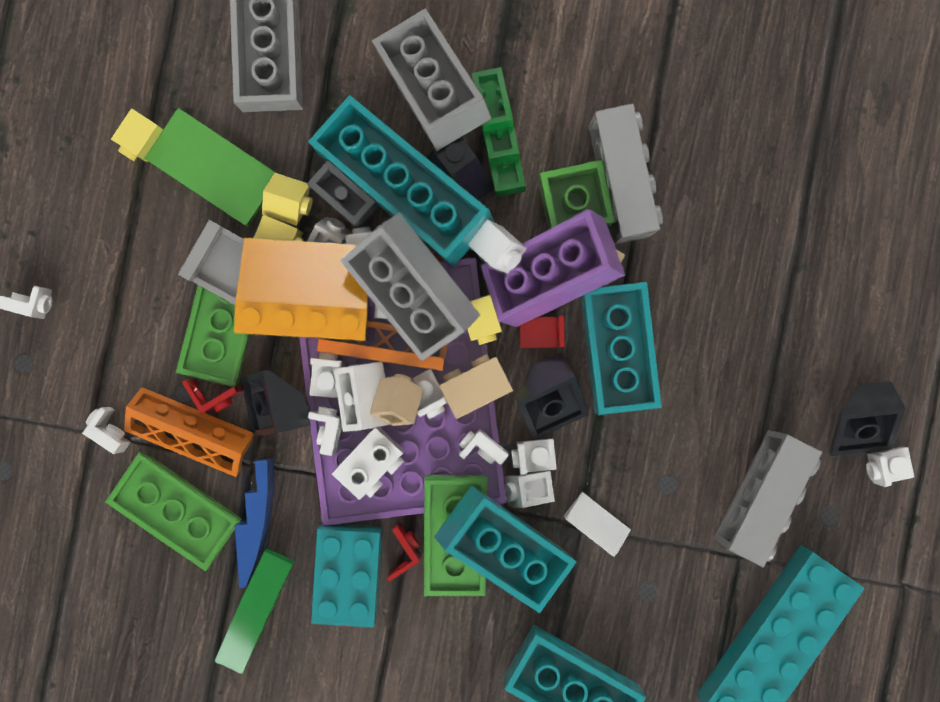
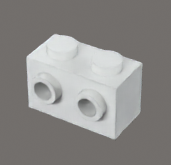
(356, 393)
(368, 463)

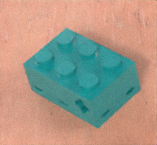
(347, 575)

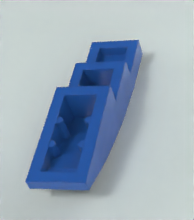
(252, 533)

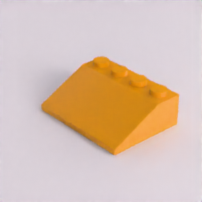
(299, 291)

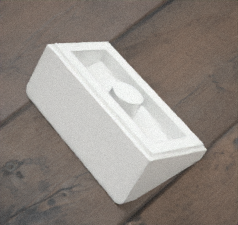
(597, 524)

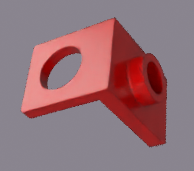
(543, 333)
(219, 403)
(410, 545)

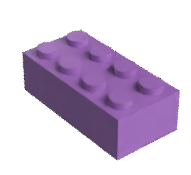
(555, 269)

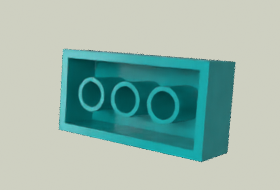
(621, 349)
(504, 549)
(558, 672)

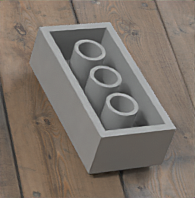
(266, 55)
(432, 79)
(624, 159)
(410, 287)
(768, 497)

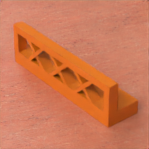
(380, 354)
(187, 427)

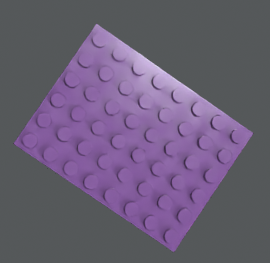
(428, 444)

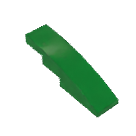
(500, 134)
(254, 610)

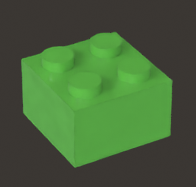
(573, 191)

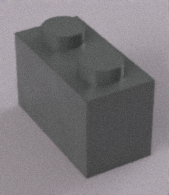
(343, 195)

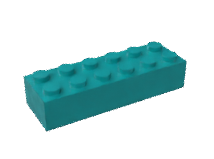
(401, 180)
(783, 633)

